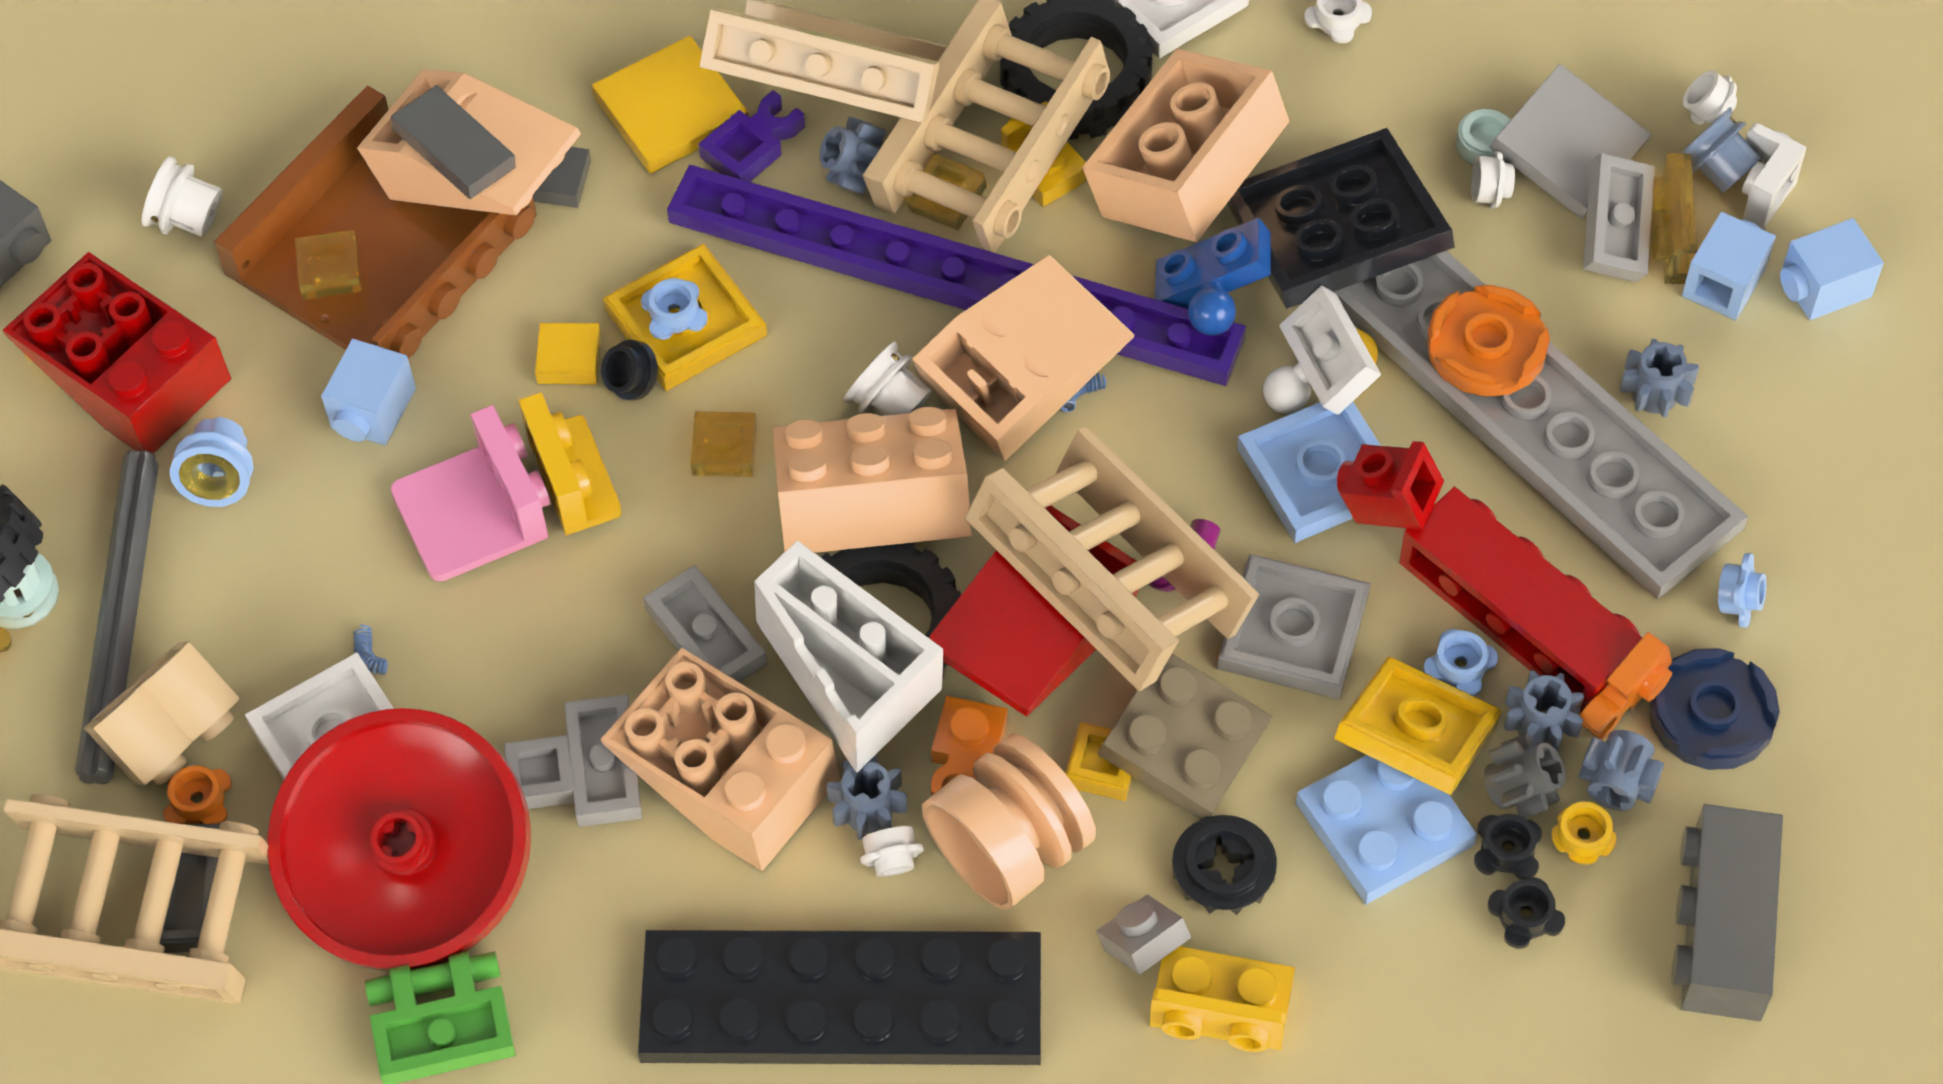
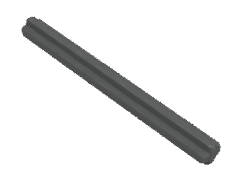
(118, 605)

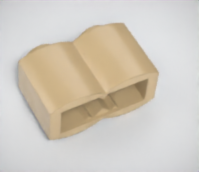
(163, 715)

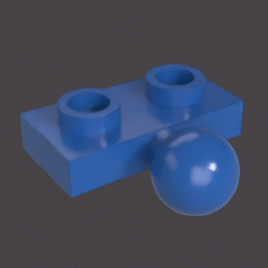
(1210, 269)

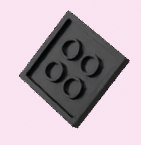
(1342, 216)

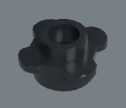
(1508, 829)
(1529, 894)

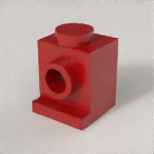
(1390, 485)

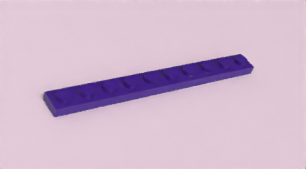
(927, 265)

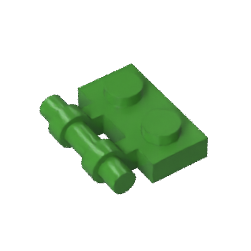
(444, 1032)

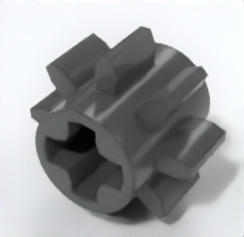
(1524, 776)

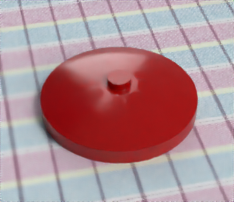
(399, 839)

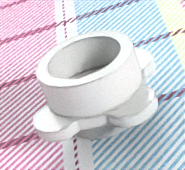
(1341, 27)

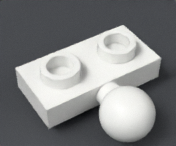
(1328, 357)

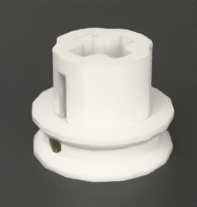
(180, 200)
(888, 385)

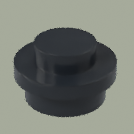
(630, 369)

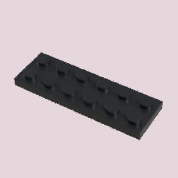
(841, 997)

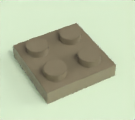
(1185, 737)

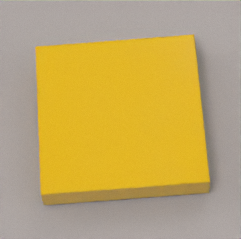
(666, 103)
(730, 323)
(1418, 725)

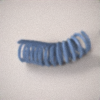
(1083, 390)
(360, 638)

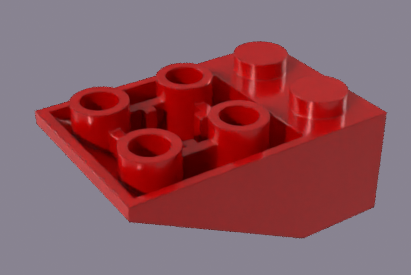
(120, 353)
(1011, 636)

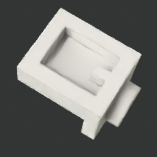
(1772, 175)

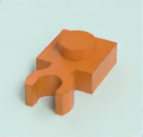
(1637, 677)
(964, 735)

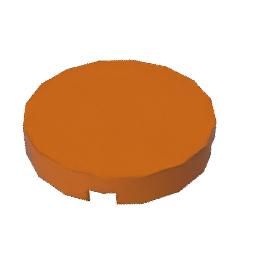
(1487, 341)

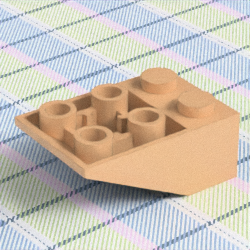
(528, 132)
(1020, 354)
(725, 757)

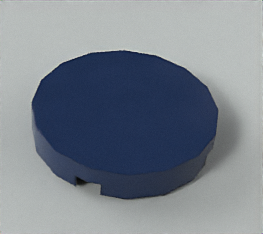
(1715, 710)

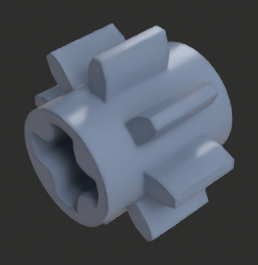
(850, 152)
(1659, 377)
(1549, 695)
(1621, 770)
(867, 797)

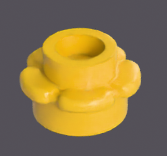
(1588, 818)

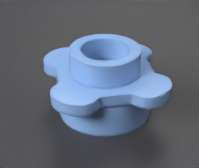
(670, 295)
(1741, 589)
(1463, 646)

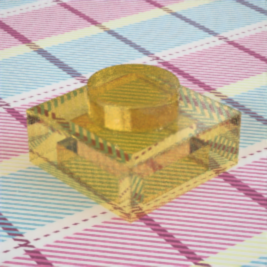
(953, 173)
(328, 264)
(723, 444)

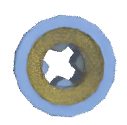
(213, 463)

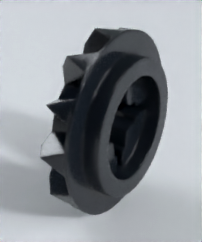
(1241, 843)

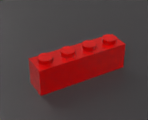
(1517, 595)

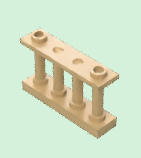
(978, 43)
(824, 57)
(1081, 587)
(142, 959)

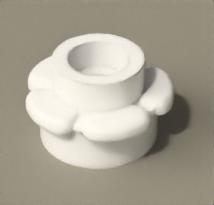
(1710, 97)
(1492, 179)
(891, 850)

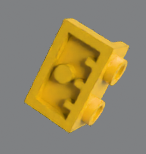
(569, 466)
(1222, 998)

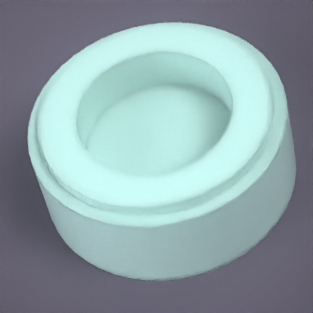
(1478, 132)

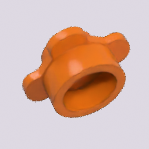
(192, 782)

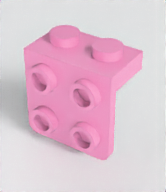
(474, 502)

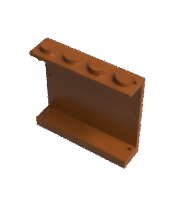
(410, 253)

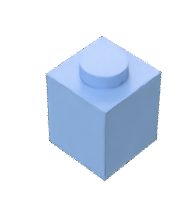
(1728, 265)
(1830, 269)
(368, 392)

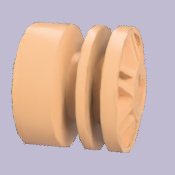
(1009, 821)

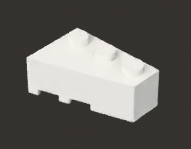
(846, 652)

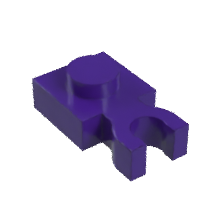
(749, 145)

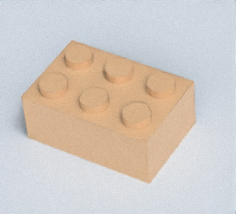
(1186, 144)
(872, 480)

